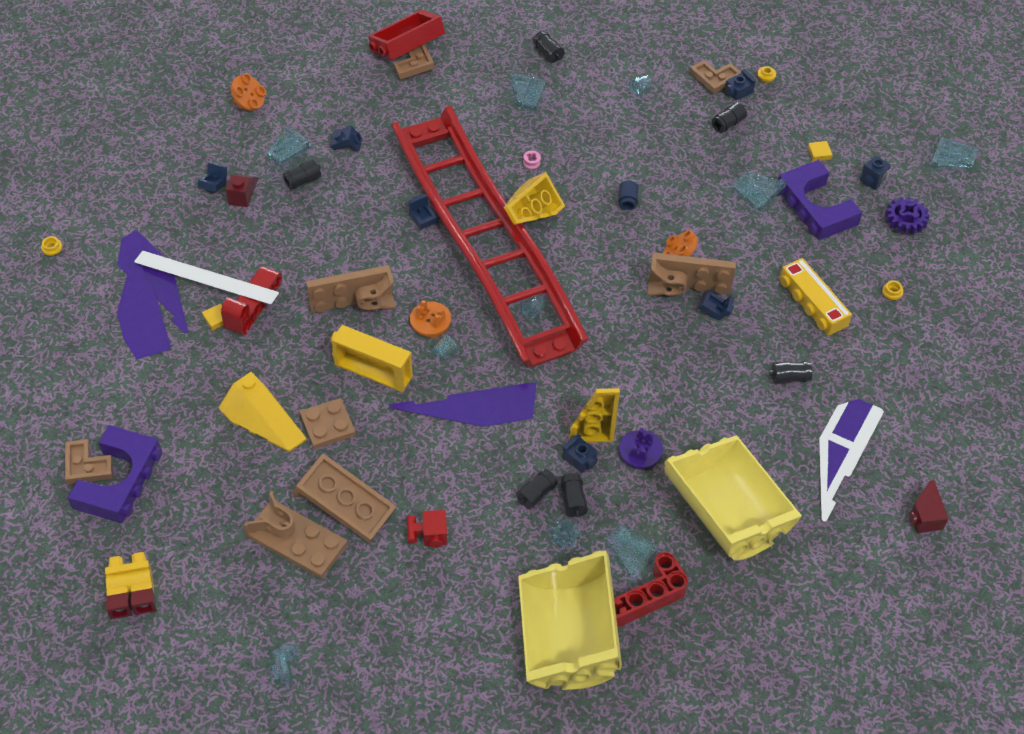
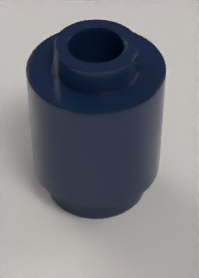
(628, 195)

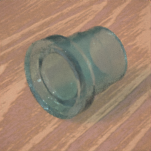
(640, 84)
(532, 307)
(445, 347)

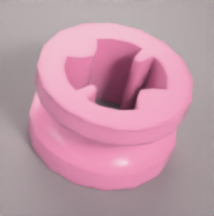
(531, 155)

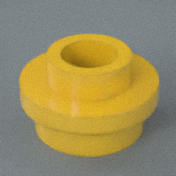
(766, 74)
(51, 246)
(892, 286)

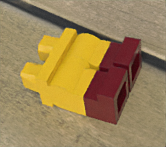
(128, 578)

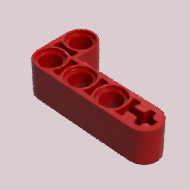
(241, 313)
(661, 585)

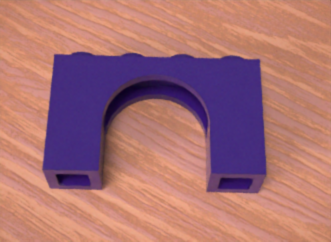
(820, 220)
(117, 500)

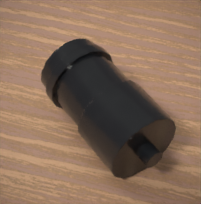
(548, 46)
(729, 117)
(304, 173)
(791, 372)
(536, 489)
(574, 496)

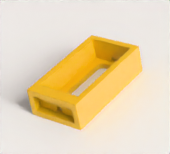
(372, 358)

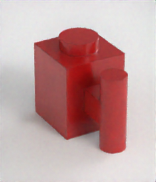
(433, 528)

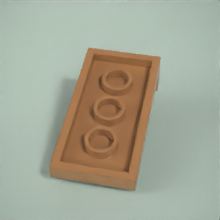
(689, 273)
(352, 288)
(345, 498)
(295, 538)

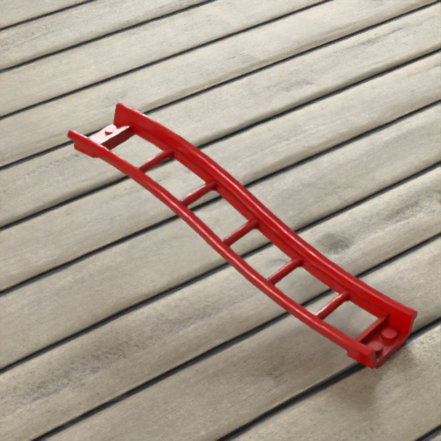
(533, 349)

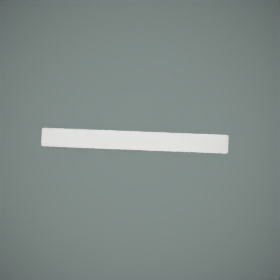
(207, 277)

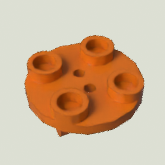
(247, 92)
(682, 244)
(434, 312)

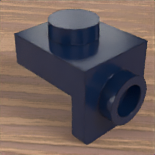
(346, 137)
(874, 171)
(214, 179)
(422, 212)
(715, 305)

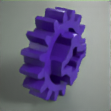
(907, 215)

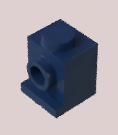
(740, 85)
(579, 454)

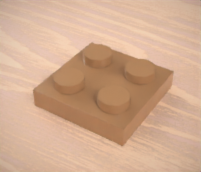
(327, 423)

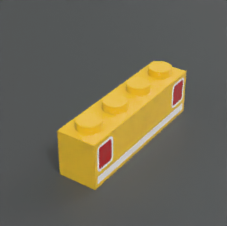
(815, 297)

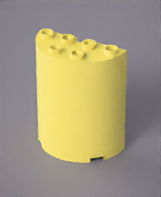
(732, 496)
(570, 623)

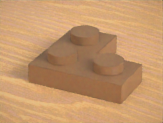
(419, 62)
(713, 79)
(80, 465)

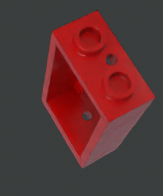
(406, 34)

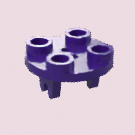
(648, 451)

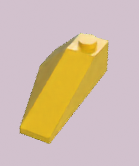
(534, 200)
(258, 411)
(598, 417)

